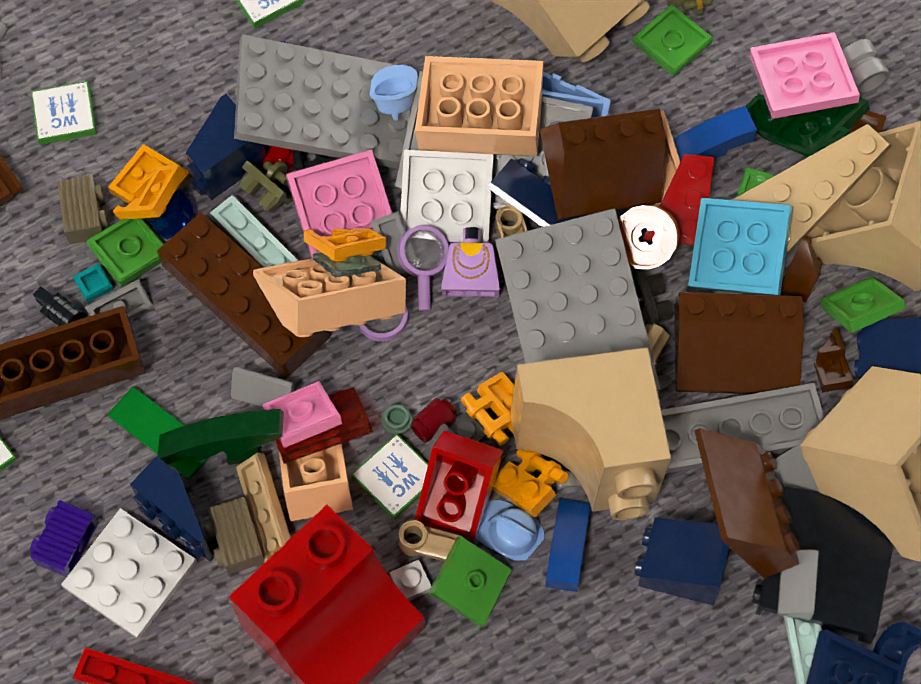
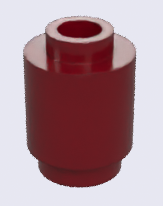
(431, 418)

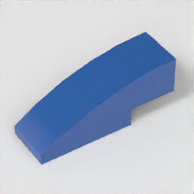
(717, 134)
(567, 545)

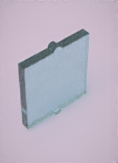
(354, 265)

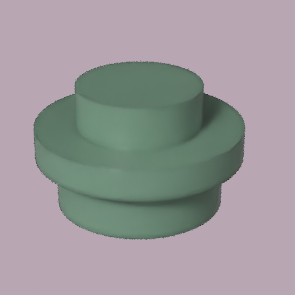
(397, 419)

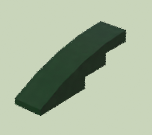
(225, 434)

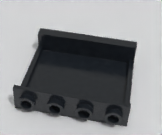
(850, 567)

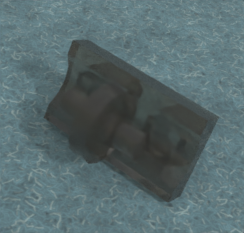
(646, 288)

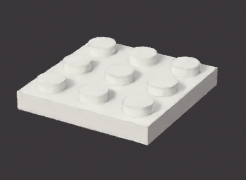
(447, 192)
(129, 573)

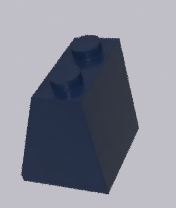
(216, 156)
(890, 345)
(683, 559)

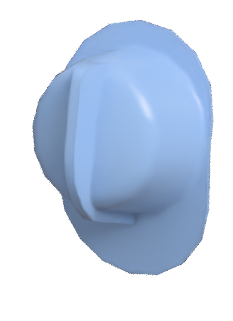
(394, 89)
(509, 530)

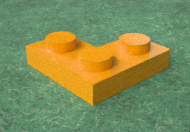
(138, 170)

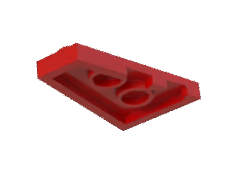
(684, 195)

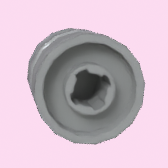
(866, 69)

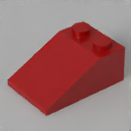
(458, 485)

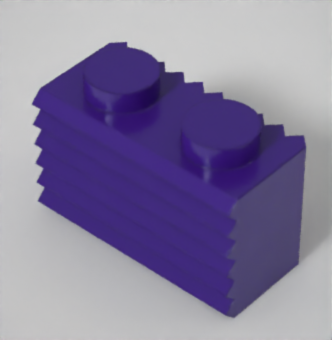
(63, 538)

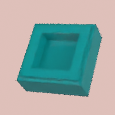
(93, 283)

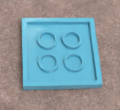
(740, 246)

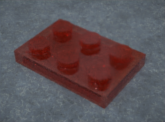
(354, 425)

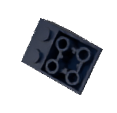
(164, 496)

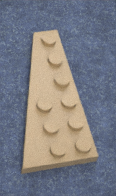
(820, 180)

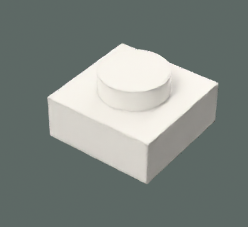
(411, 580)

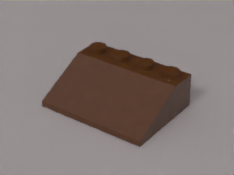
(605, 162)
(737, 342)
(748, 502)

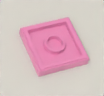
(305, 413)

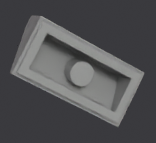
(130, 296)
(257, 387)
(794, 471)
(799, 587)

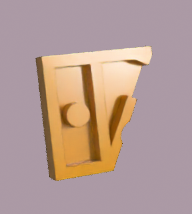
(152, 194)
(346, 242)

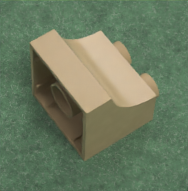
(575, 26)
(880, 216)
(599, 422)
(872, 454)

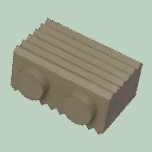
(81, 208)
(235, 536)

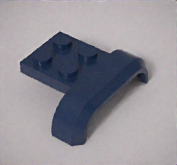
(846, 662)

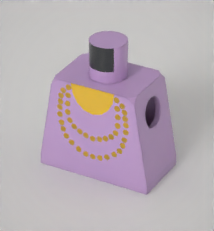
(470, 268)

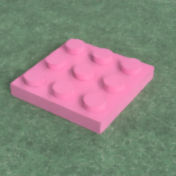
(804, 75)
(339, 195)

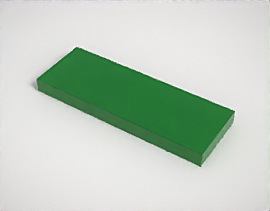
(146, 423)

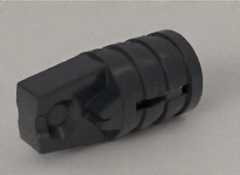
(57, 307)

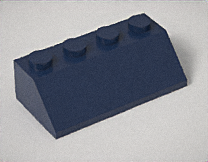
(527, 192)

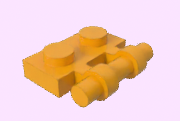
(497, 395)
(525, 490)

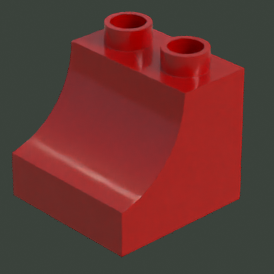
(326, 606)

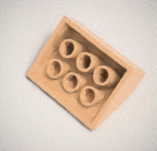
(480, 106)
(314, 300)

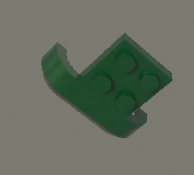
(806, 131)

